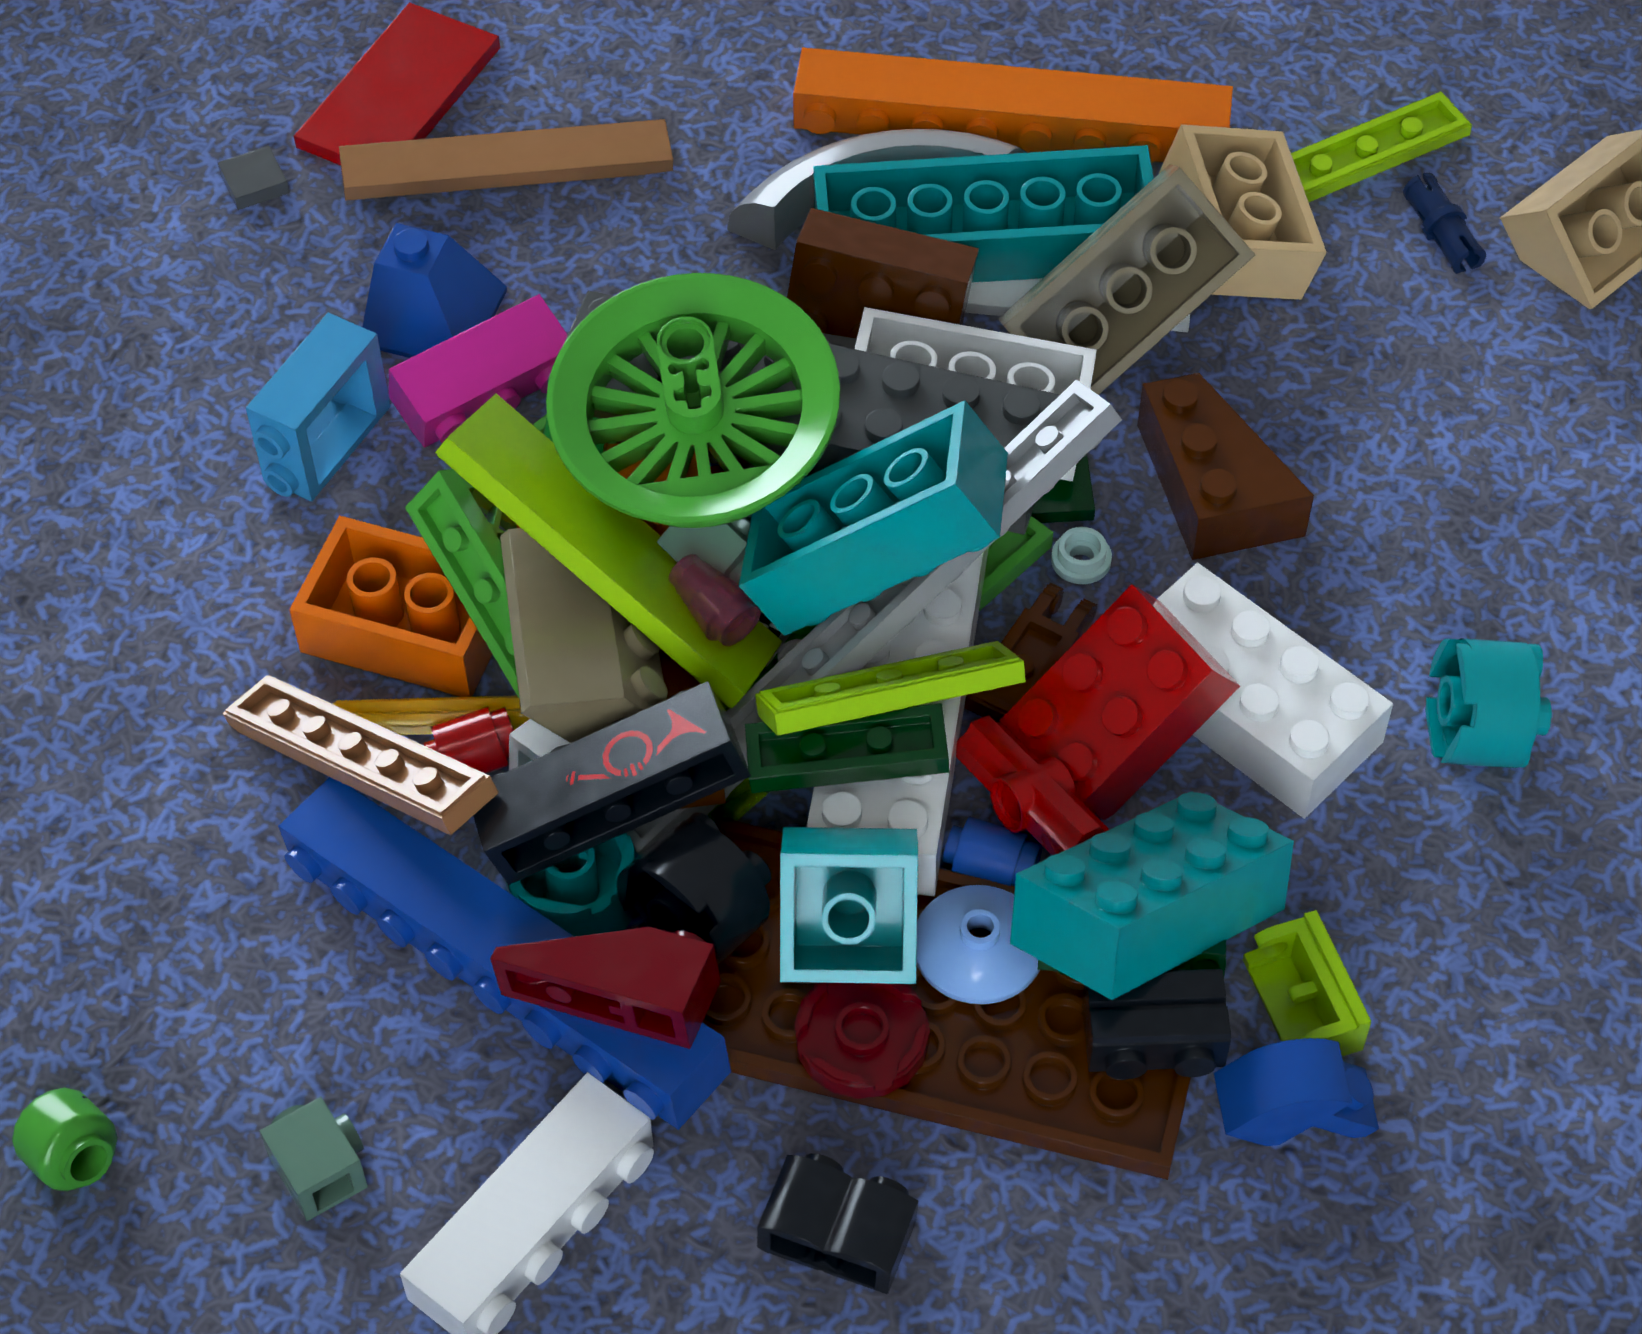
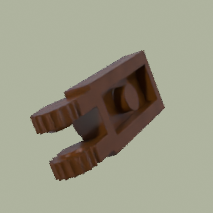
(1039, 644)

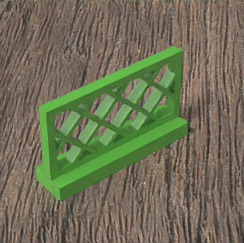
(469, 556)

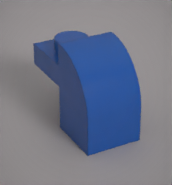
(1291, 1088)

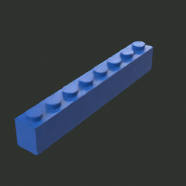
(459, 919)

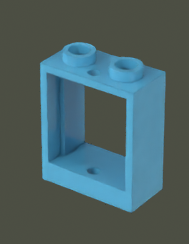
(318, 407)

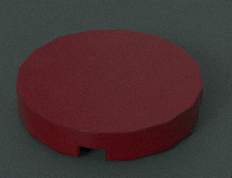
(861, 1037)

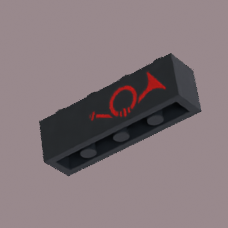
(610, 783)

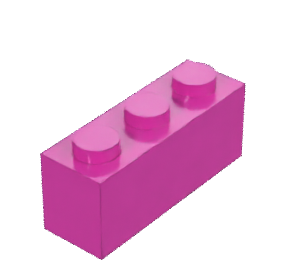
(456, 377)

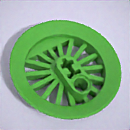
(694, 402)

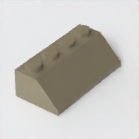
(1134, 277)
(572, 650)

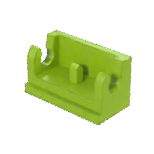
(1307, 984)

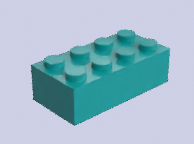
(876, 519)
(1150, 893)

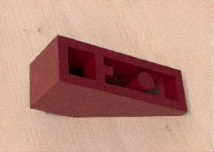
(622, 978)

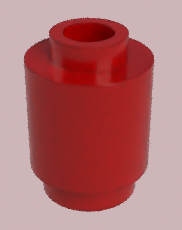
(475, 739)

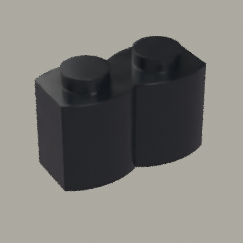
(838, 1221)

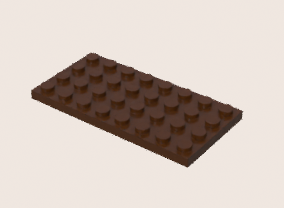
(988, 1067)

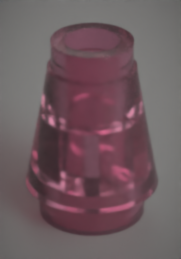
(714, 600)

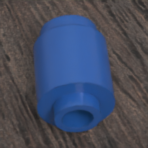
(990, 851)

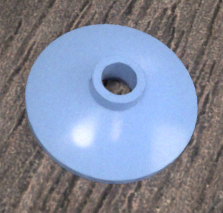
(966, 965)

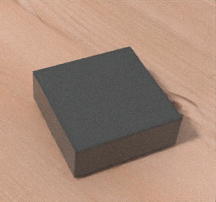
(253, 177)

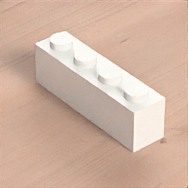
(529, 1210)

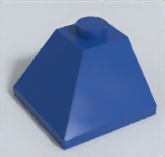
(427, 291)

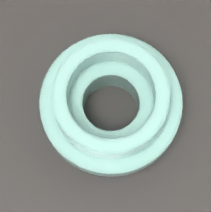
(1081, 542)

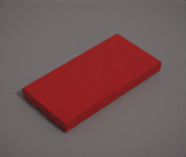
(399, 84)

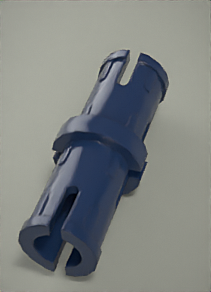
(1444, 223)

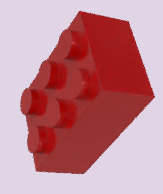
(1121, 700)

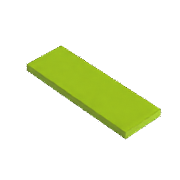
(601, 546)

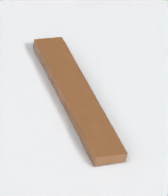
(505, 159)
(361, 754)

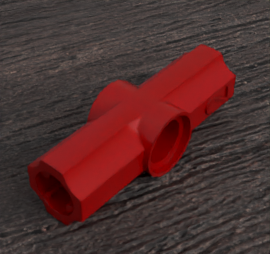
(1025, 789)

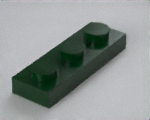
(851, 751)

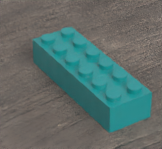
(1013, 207)

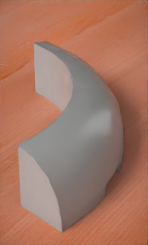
(788, 194)

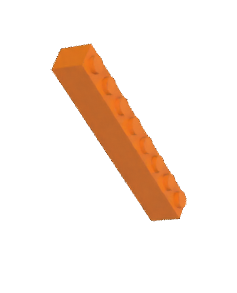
(1007, 103)

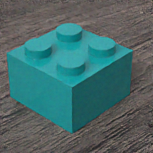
(848, 905)

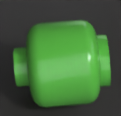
(65, 1139)

